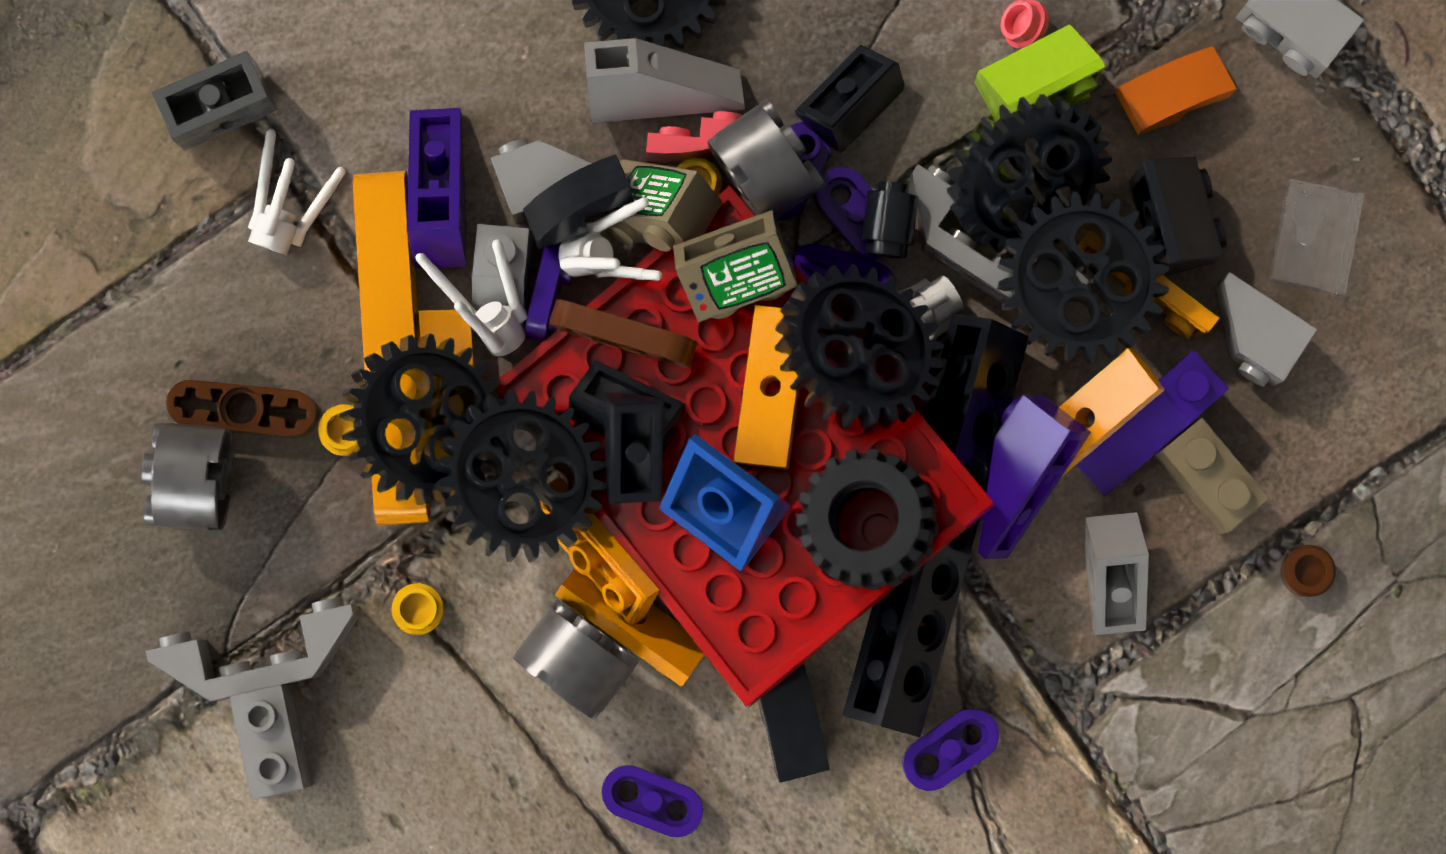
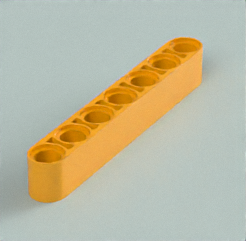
(387, 303)

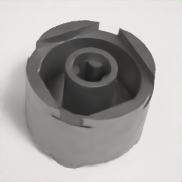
(765, 161)
(188, 476)
(575, 659)

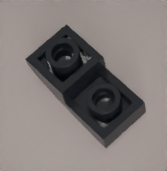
(562, 207)
(793, 728)

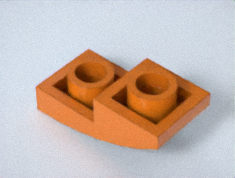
(1175, 89)

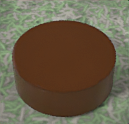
(1308, 571)

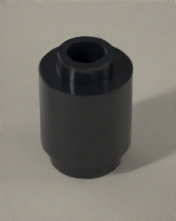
(889, 220)

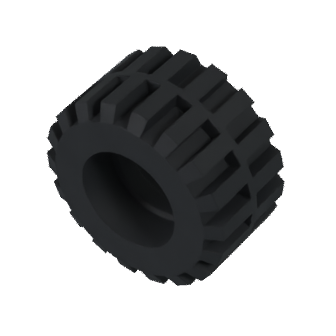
(836, 487)

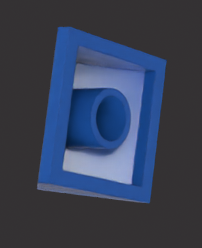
(721, 503)

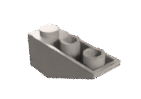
(651, 81)

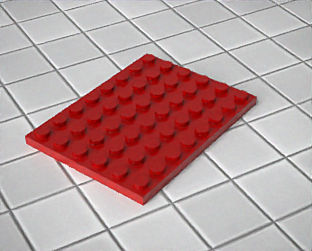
(781, 605)

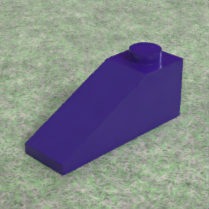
(436, 187)
(1187, 393)
(1025, 467)

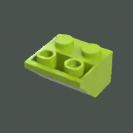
(1051, 66)

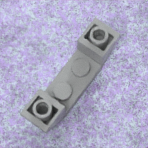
(955, 247)
(192, 665)

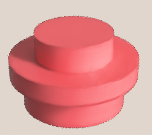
(1024, 23)

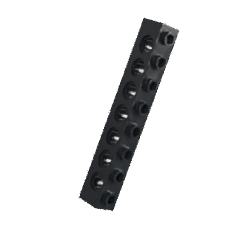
(913, 620)

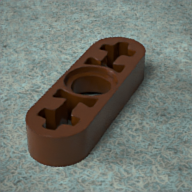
(623, 333)
(282, 400)

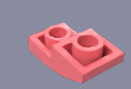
(676, 145)

